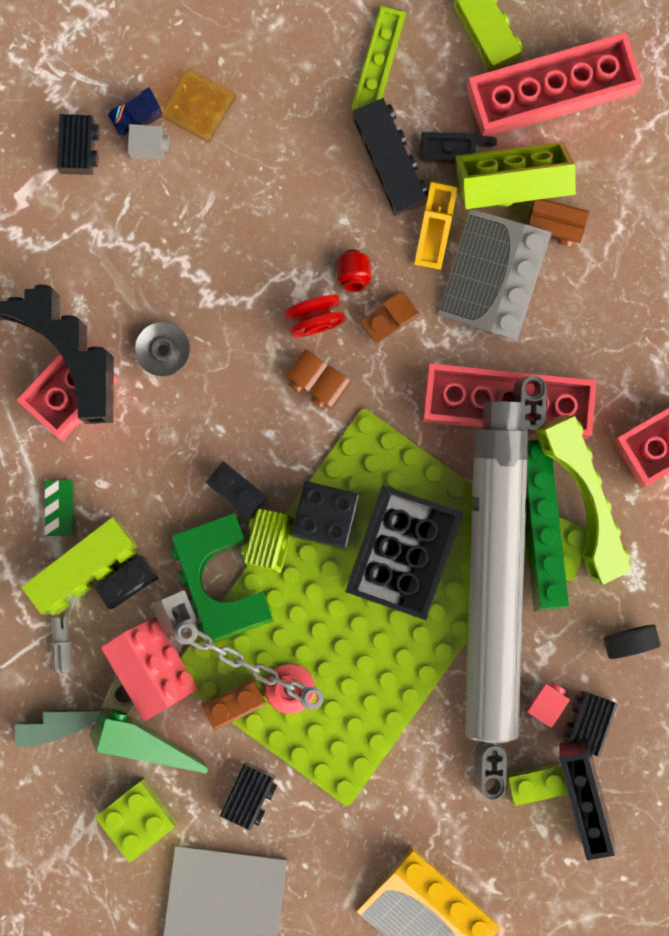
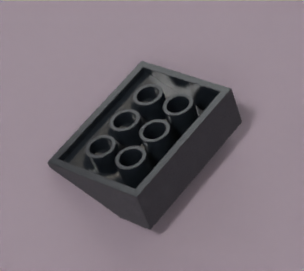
(404, 552)

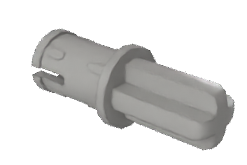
(61, 644)

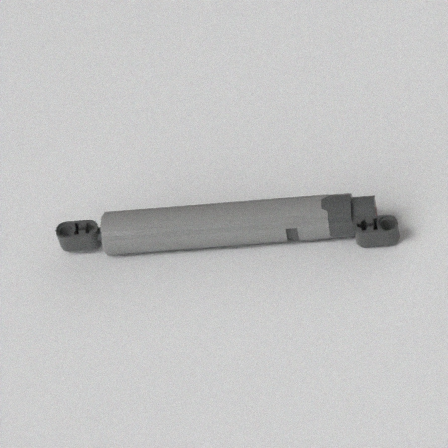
(498, 579)

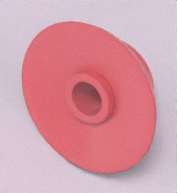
(276, 694)

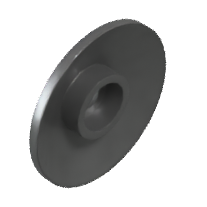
(155, 337)

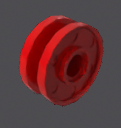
(314, 316)

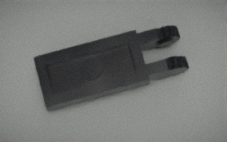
(445, 146)

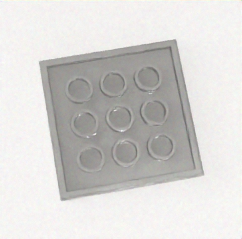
(224, 893)

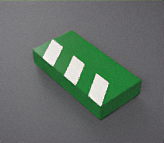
(59, 508)

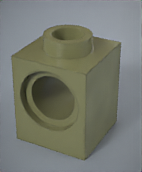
(113, 702)

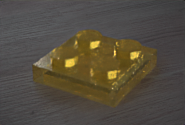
(198, 105)

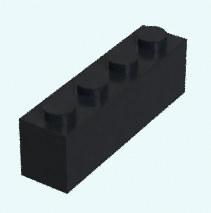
(389, 157)
(586, 799)

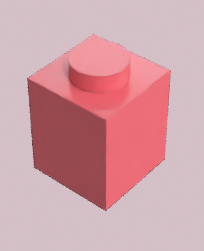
(547, 703)

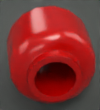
(353, 270)

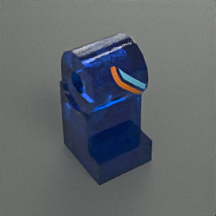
(138, 111)

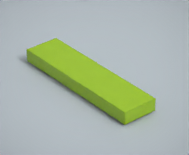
(379, 56)

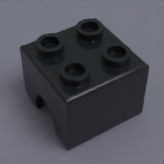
(325, 515)

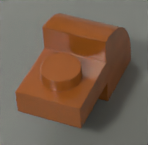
(390, 317)

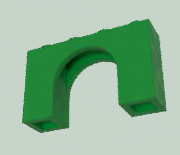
(194, 551)

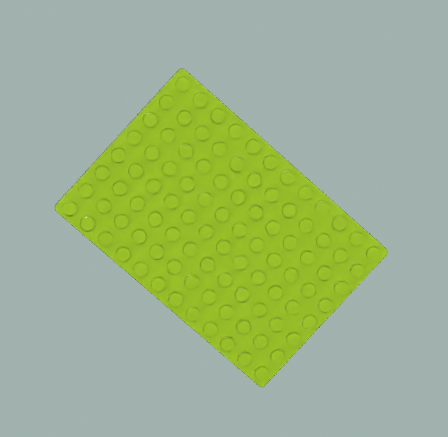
(361, 655)

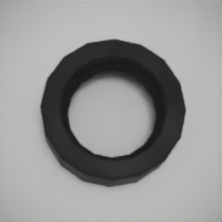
(632, 641)

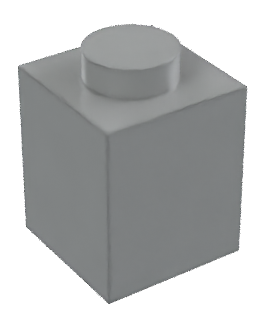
(147, 142)

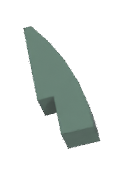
(55, 726)

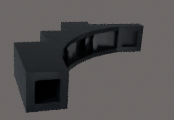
(90, 369)

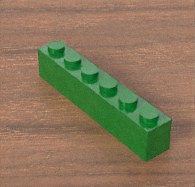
(544, 533)

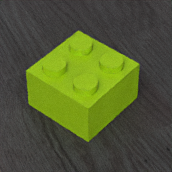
(136, 820)

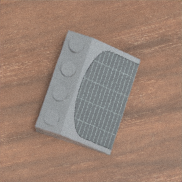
(494, 273)

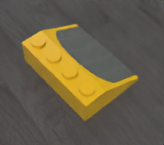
(423, 902)

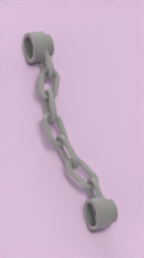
(240, 661)

